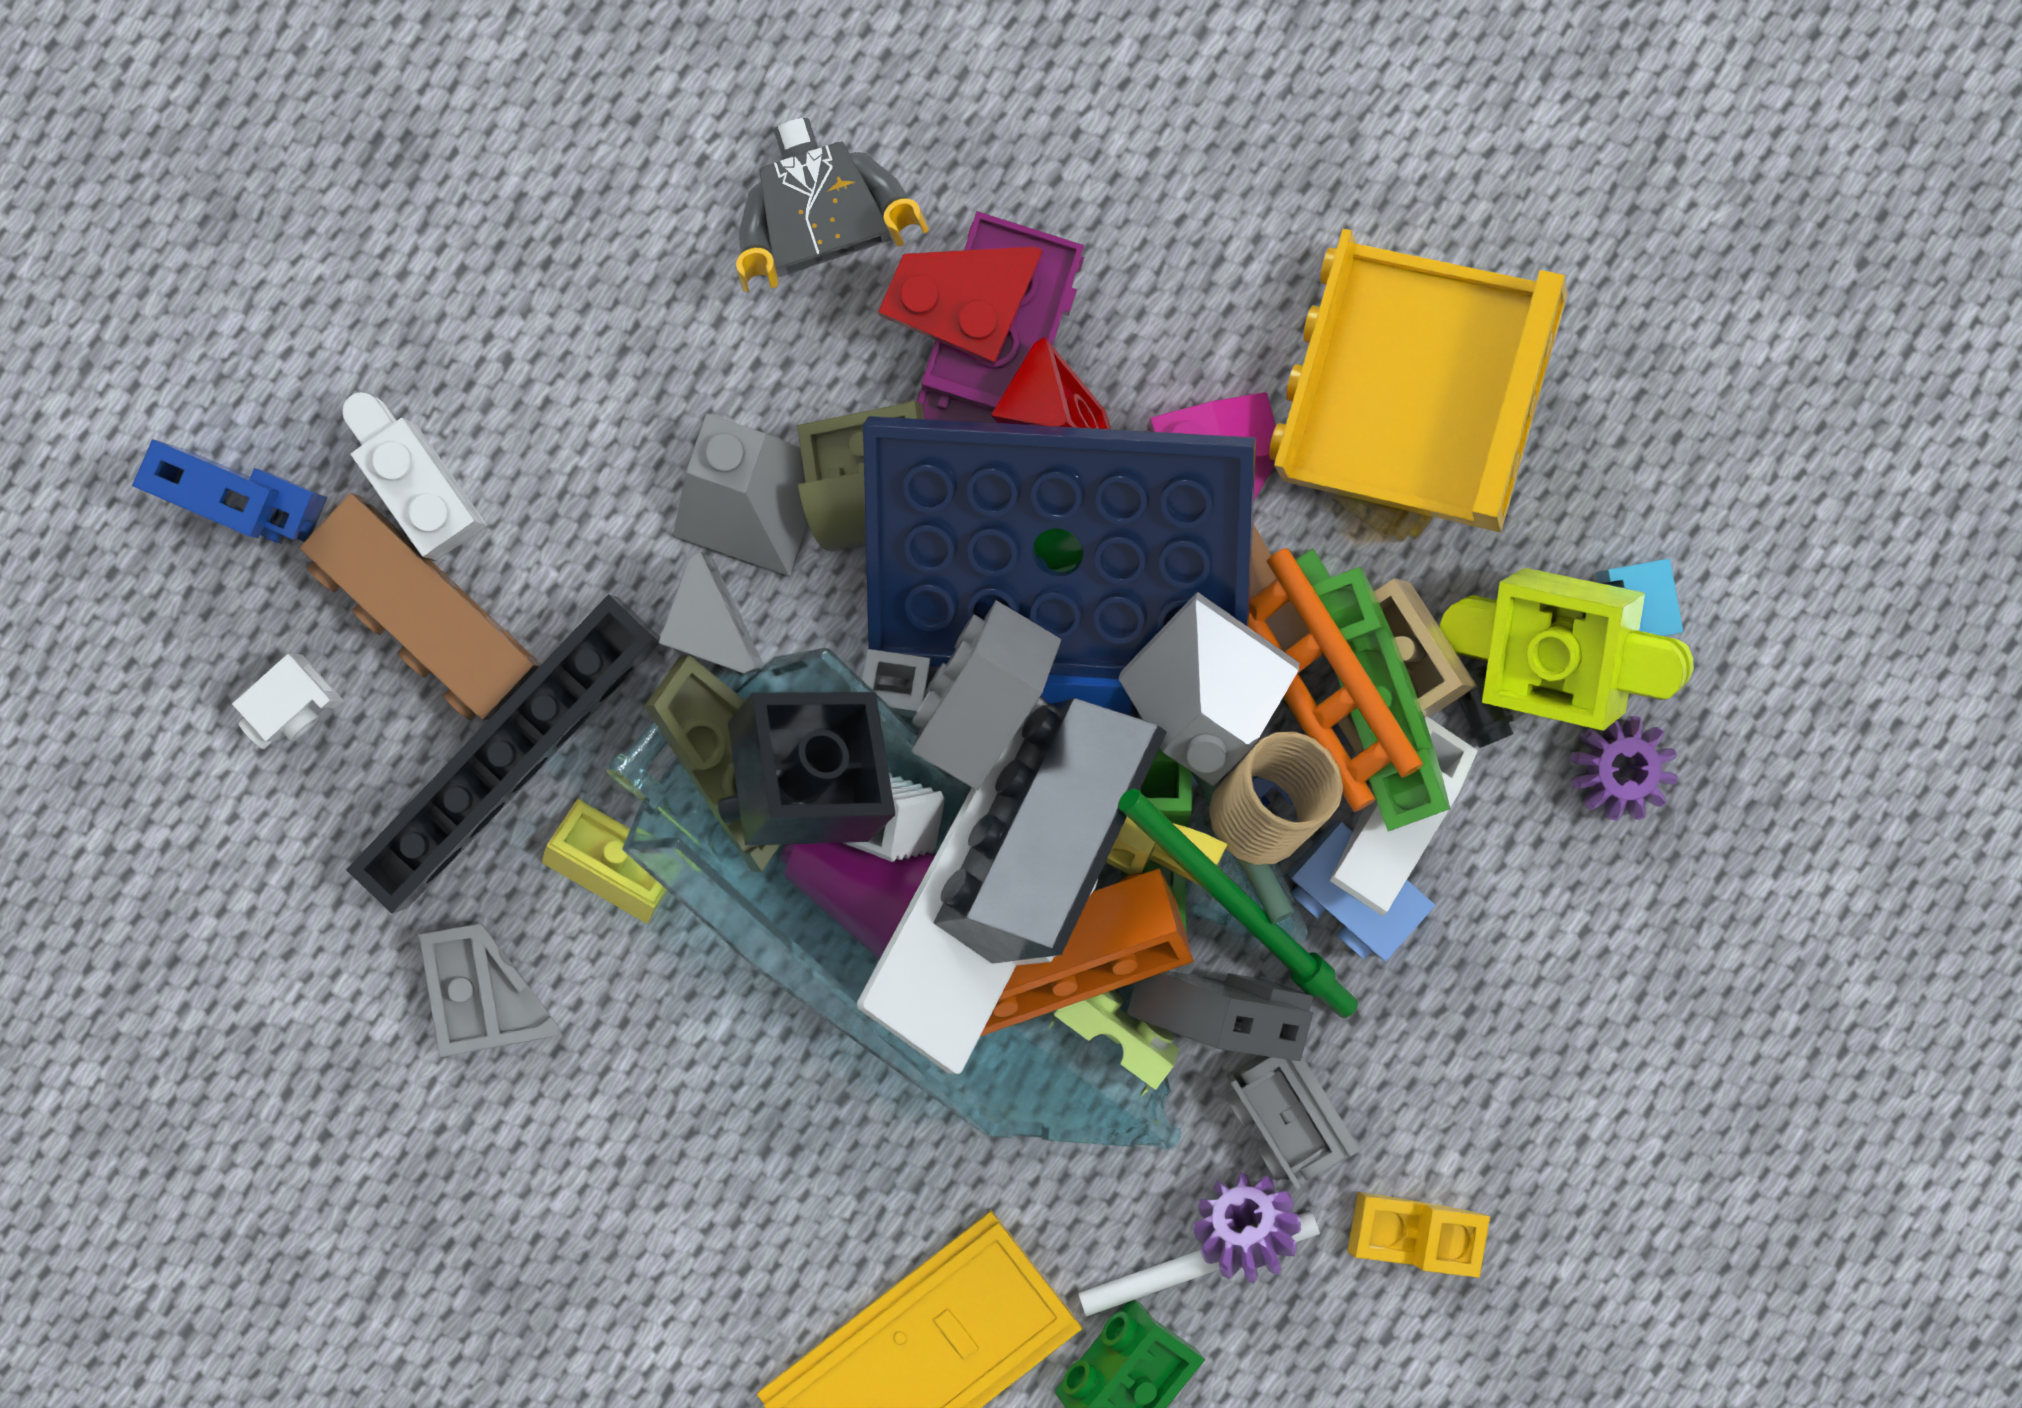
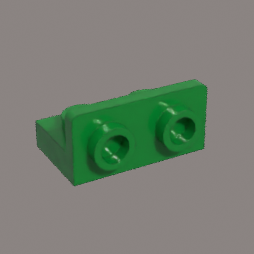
(1130, 1365)

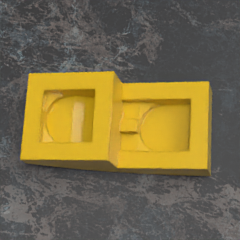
(1418, 1234)

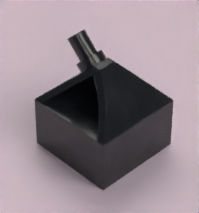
(808, 769)

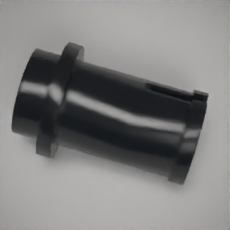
(1485, 720)

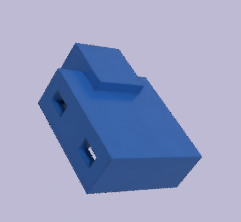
(206, 486)

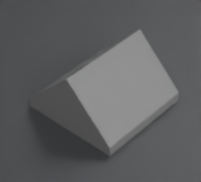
(707, 620)

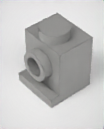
(902, 700)

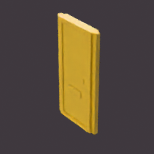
(938, 1336)

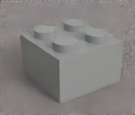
(983, 693)

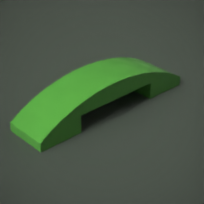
(1367, 632)

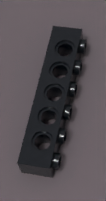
(504, 754)

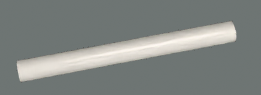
(1165, 1275)

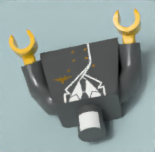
(818, 207)

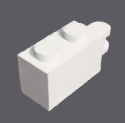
(410, 478)

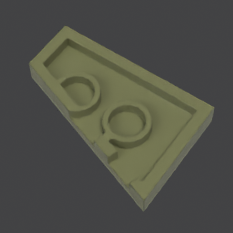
(693, 716)

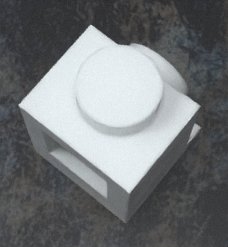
(284, 701)

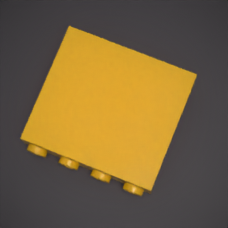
(1418, 383)

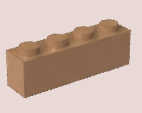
(418, 606)

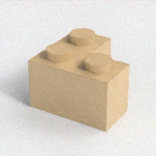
(1427, 654)

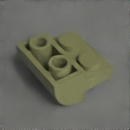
(835, 475)

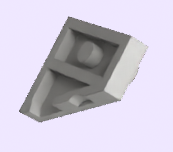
(478, 993)

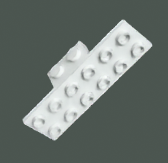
(928, 982)

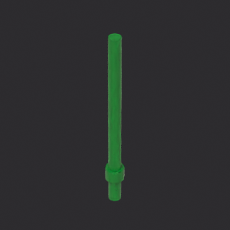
(1307, 969)

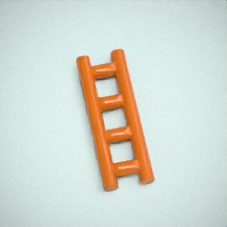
(1357, 691)

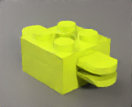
(1566, 648)

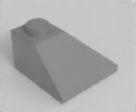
(743, 496)
(1208, 687)

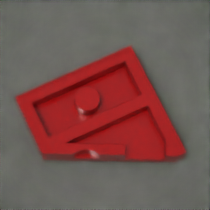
(962, 296)

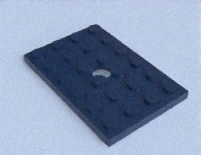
(960, 516)

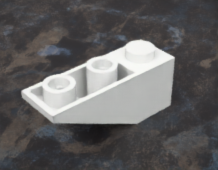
(1381, 860)

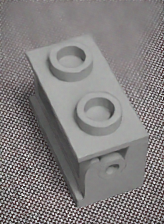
(1293, 1116)

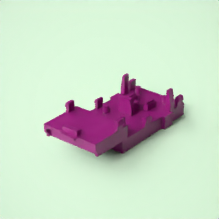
(969, 388)

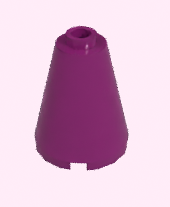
(856, 887)

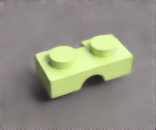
(1146, 1047)

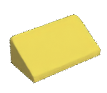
(591, 854)

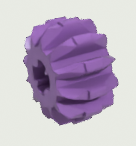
(1622, 792)
(1254, 1245)

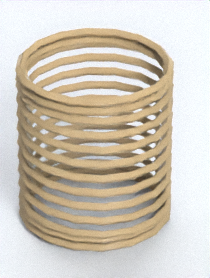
(1302, 771)

